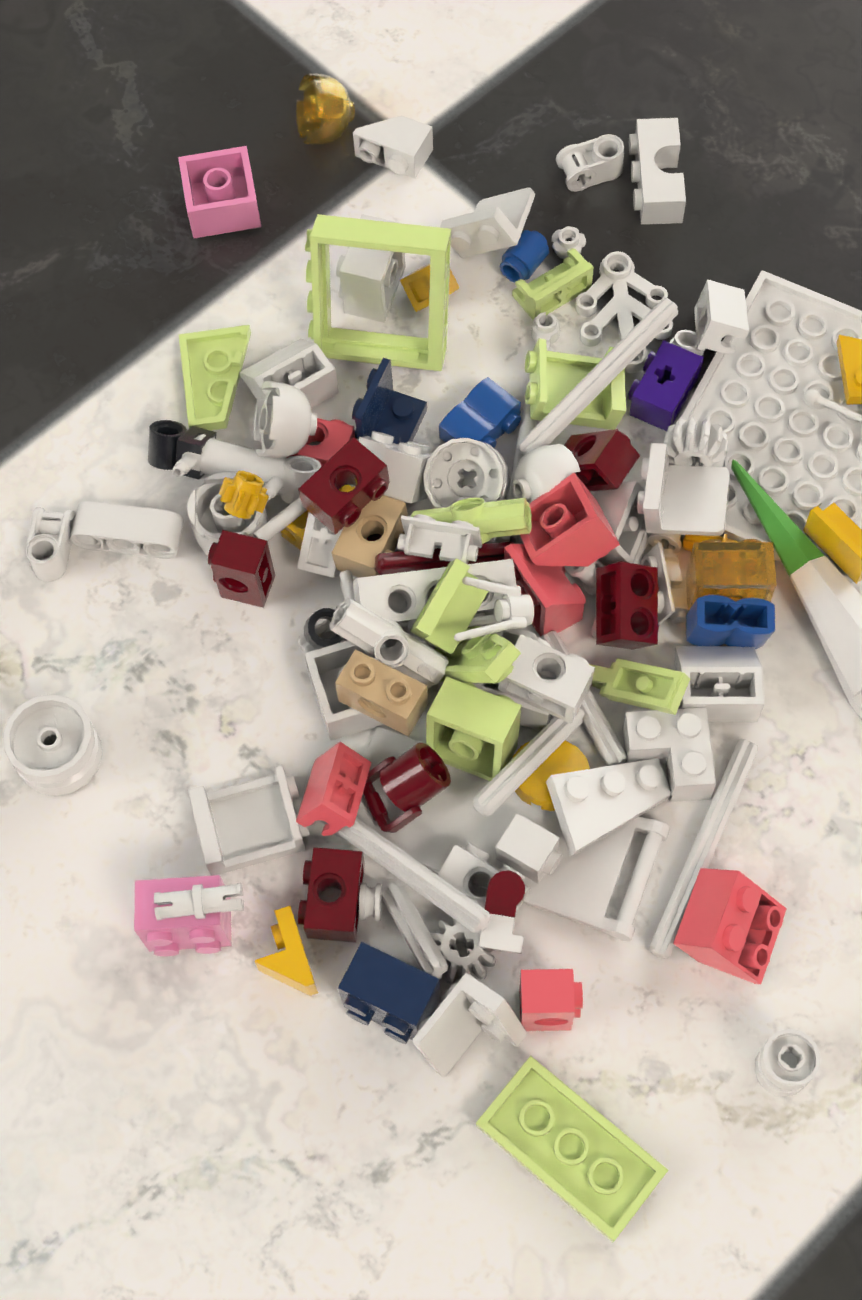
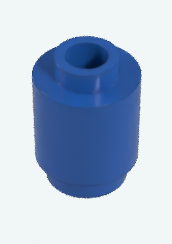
(525, 257)

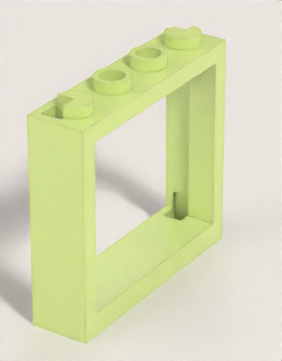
(387, 236)

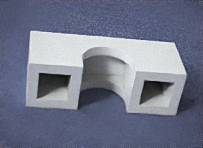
(659, 193)

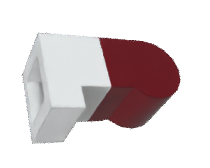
(503, 896)

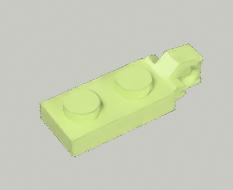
(641, 685)

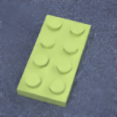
(571, 1148)

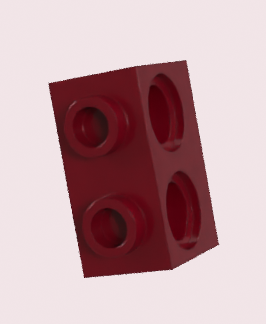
(627, 605)

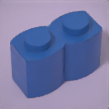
(482, 415)
(721, 621)

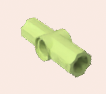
(492, 518)

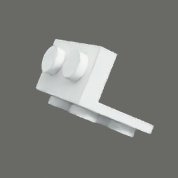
(492, 225)
(682, 497)

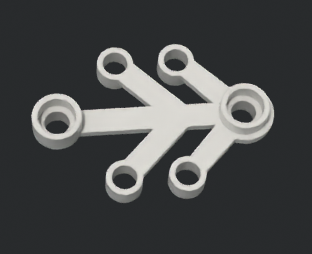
(620, 305)

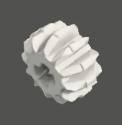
(696, 443)
(460, 965)

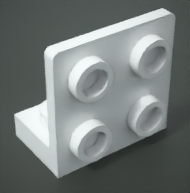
(459, 1020)

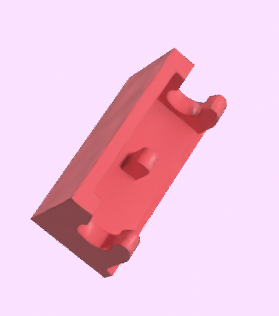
(334, 789)

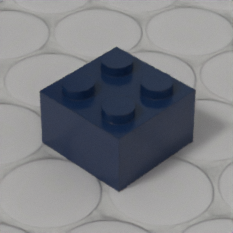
(388, 993)

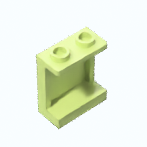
(558, 373)

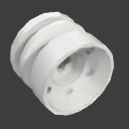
(447, 463)

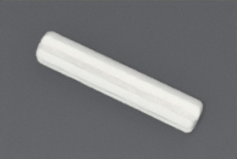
(414, 931)

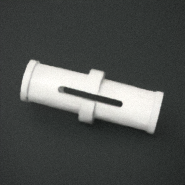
(198, 901)

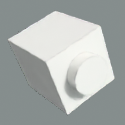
(528, 848)

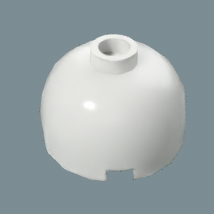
(283, 420)
(542, 471)

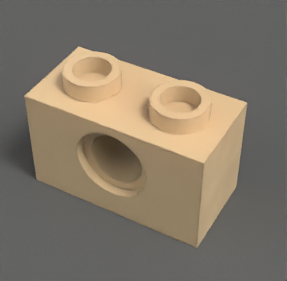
(377, 517)
(381, 692)

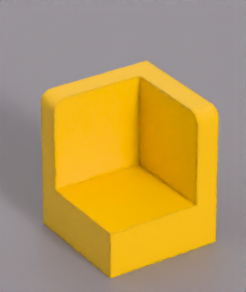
(418, 286)

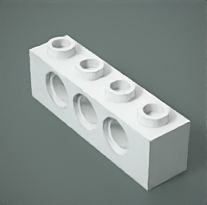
(414, 585)

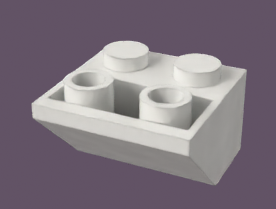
(298, 365)
(723, 680)

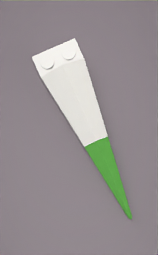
(825, 593)

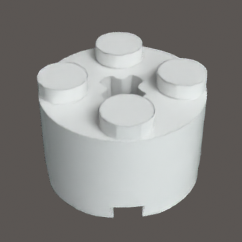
(210, 518)

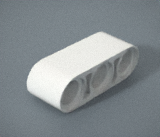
(127, 529)

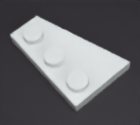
(604, 798)

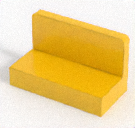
(837, 538)

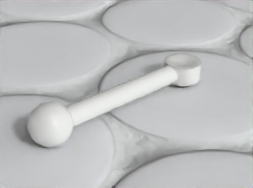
(813, 396)

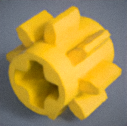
(243, 494)

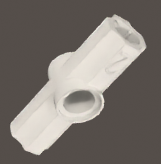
(371, 631)

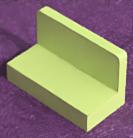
(449, 608)

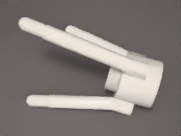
(510, 612)

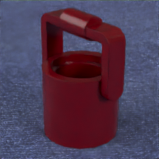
(408, 783)

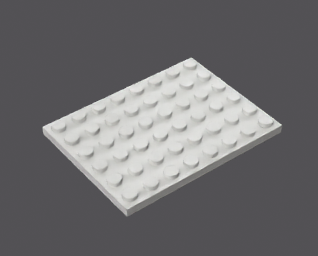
(757, 395)

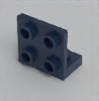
(386, 409)

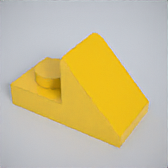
(290, 964)

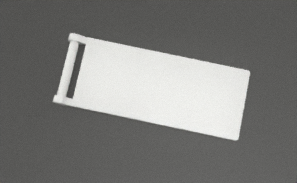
(577, 887)

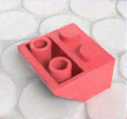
(730, 924)

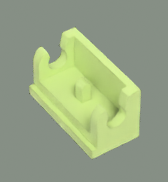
(555, 286)

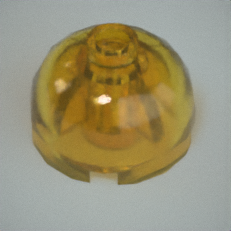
(324, 109)

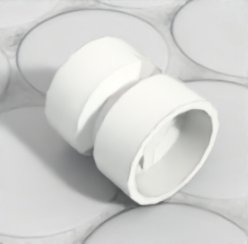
(787, 1062)

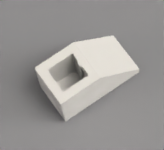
(395, 144)

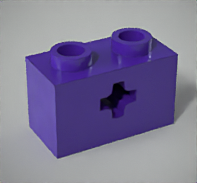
(665, 385)

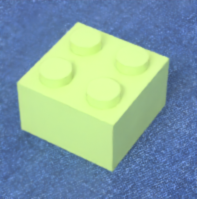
(473, 728)

